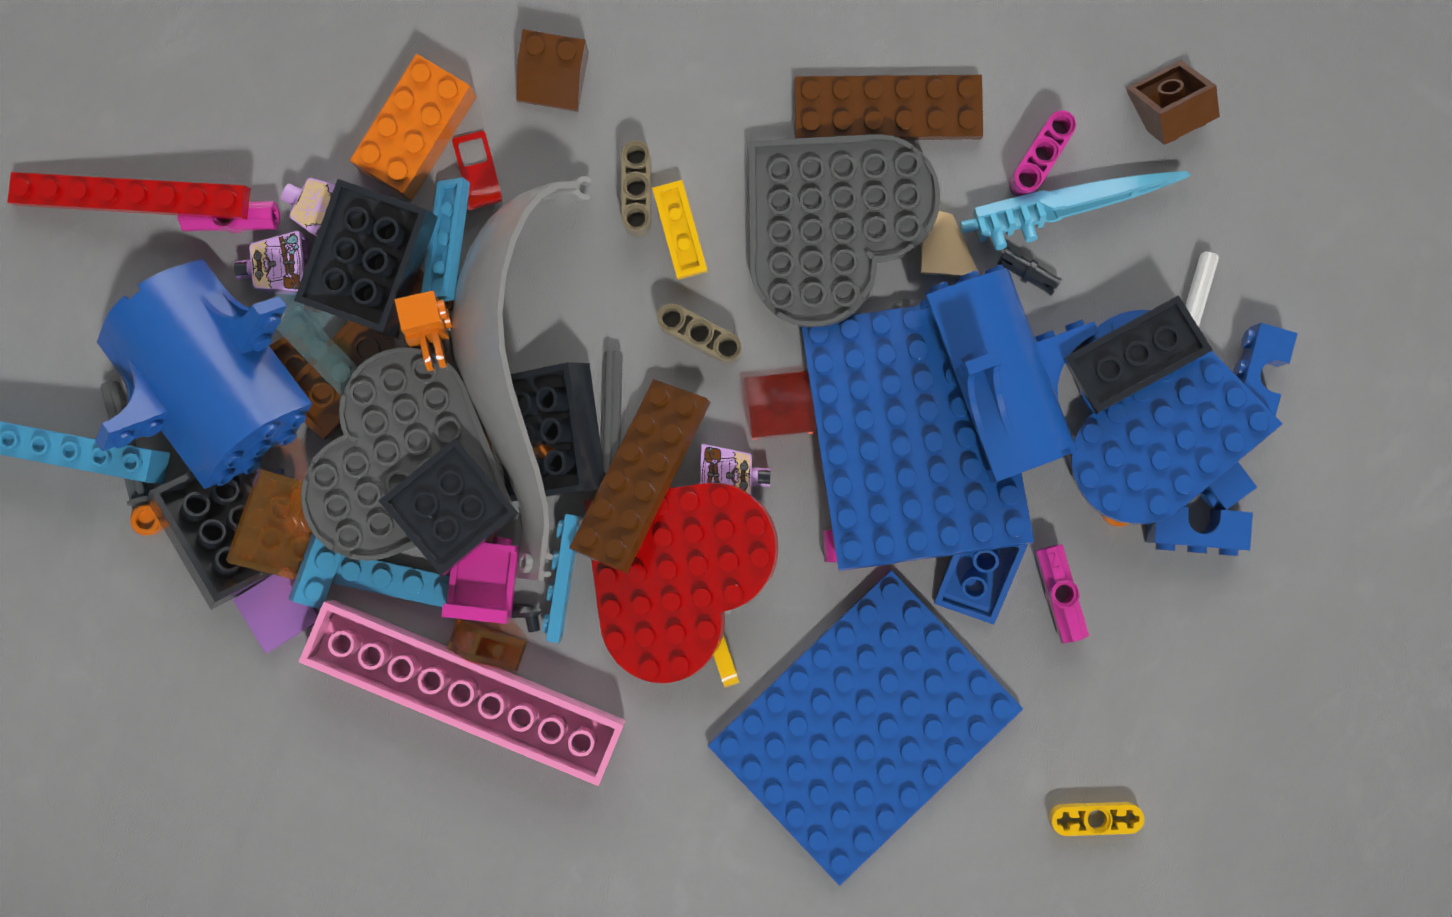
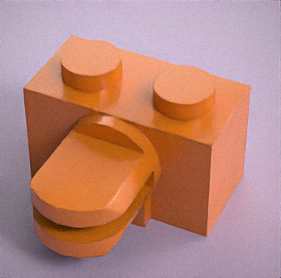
(425, 322)

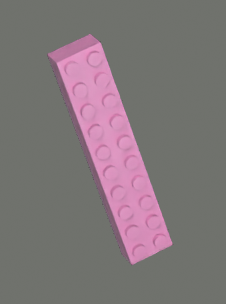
(462, 692)

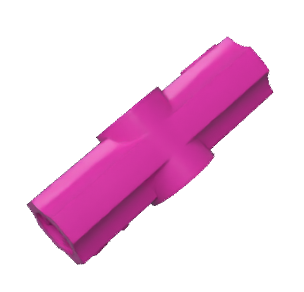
(261, 216)
(1068, 613)

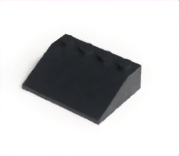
(365, 256)
(562, 414)
(202, 530)

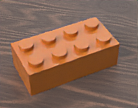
(413, 127)

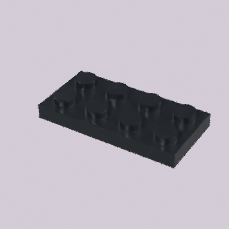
(1137, 354)

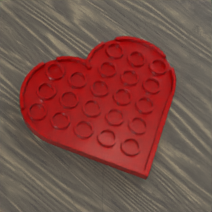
(700, 558)

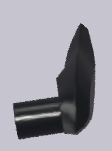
(530, 614)

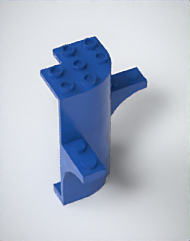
(1004, 371)
(200, 373)

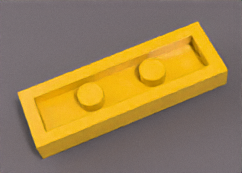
(679, 230)

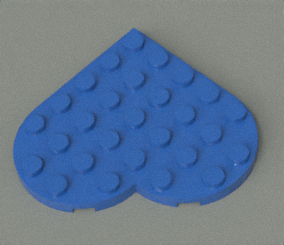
(1166, 440)

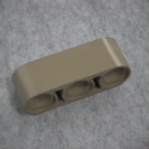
(633, 174)
(688, 322)

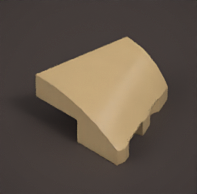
(945, 250)

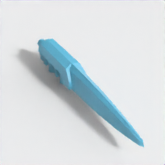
(1053, 205)

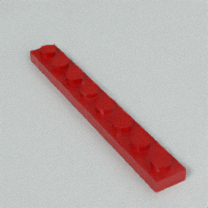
(129, 195)

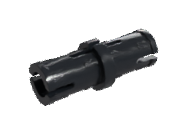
(1029, 271)

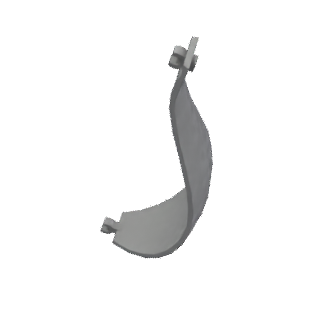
(484, 366)

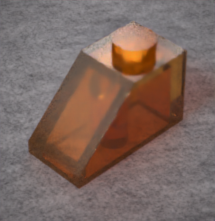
(486, 645)

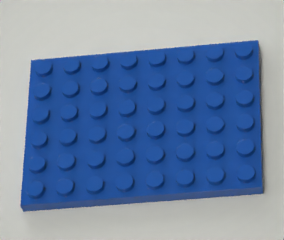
(902, 446)
(865, 727)

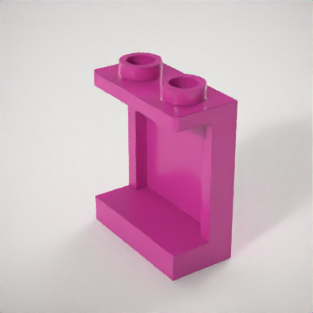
(484, 583)

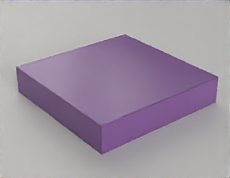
(271, 613)

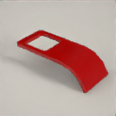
(482, 176)

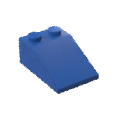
(979, 582)

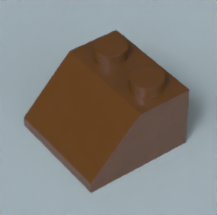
(551, 70)
(1174, 101)

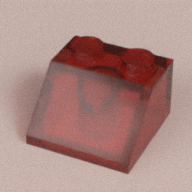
(780, 405)

